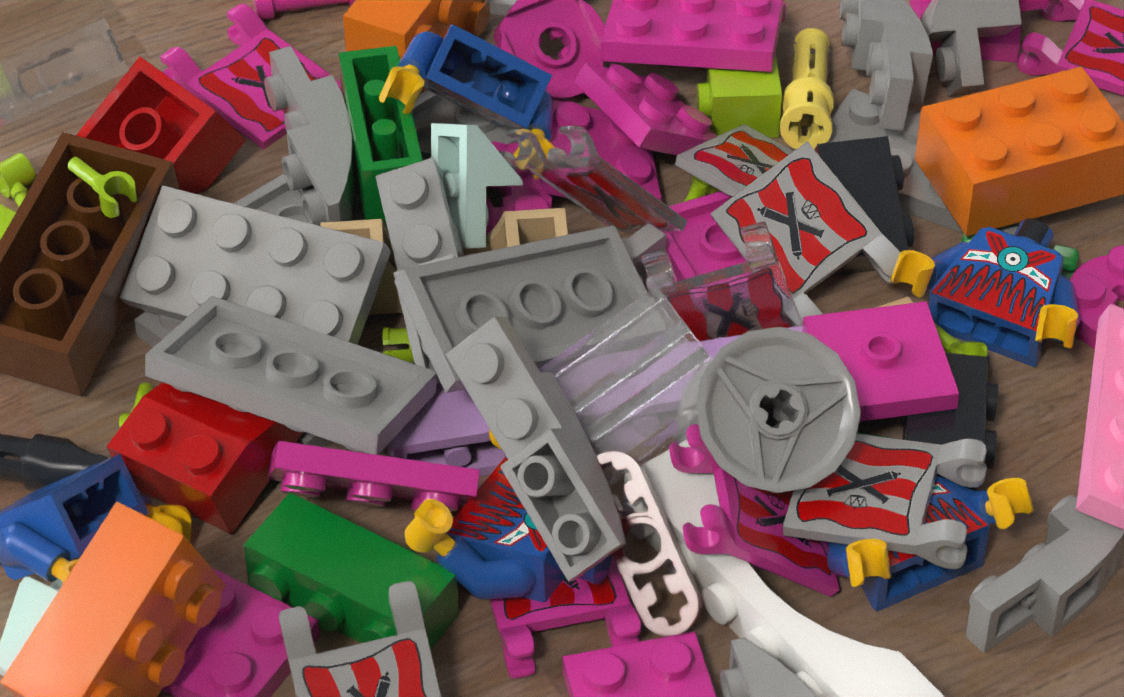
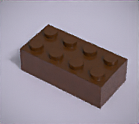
(70, 262)

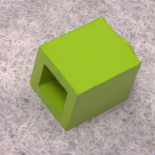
(741, 98)

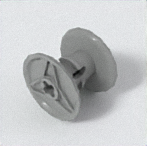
(795, 389)

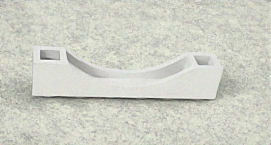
(740, 598)

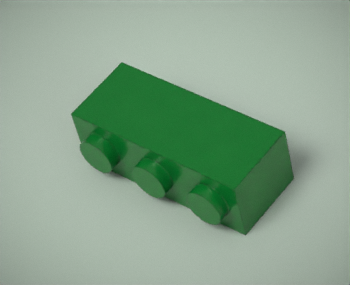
(380, 131)
(344, 572)

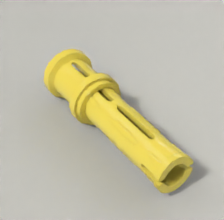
(807, 108)

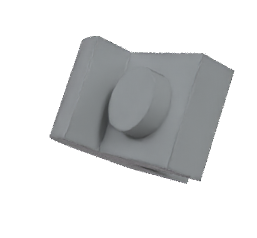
(958, 28)

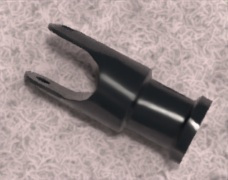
(42, 459)

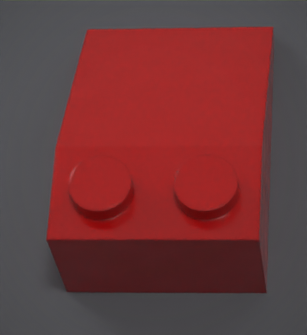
(166, 121)
(198, 453)

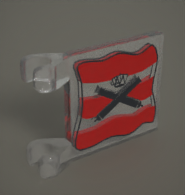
(592, 182)
(731, 298)

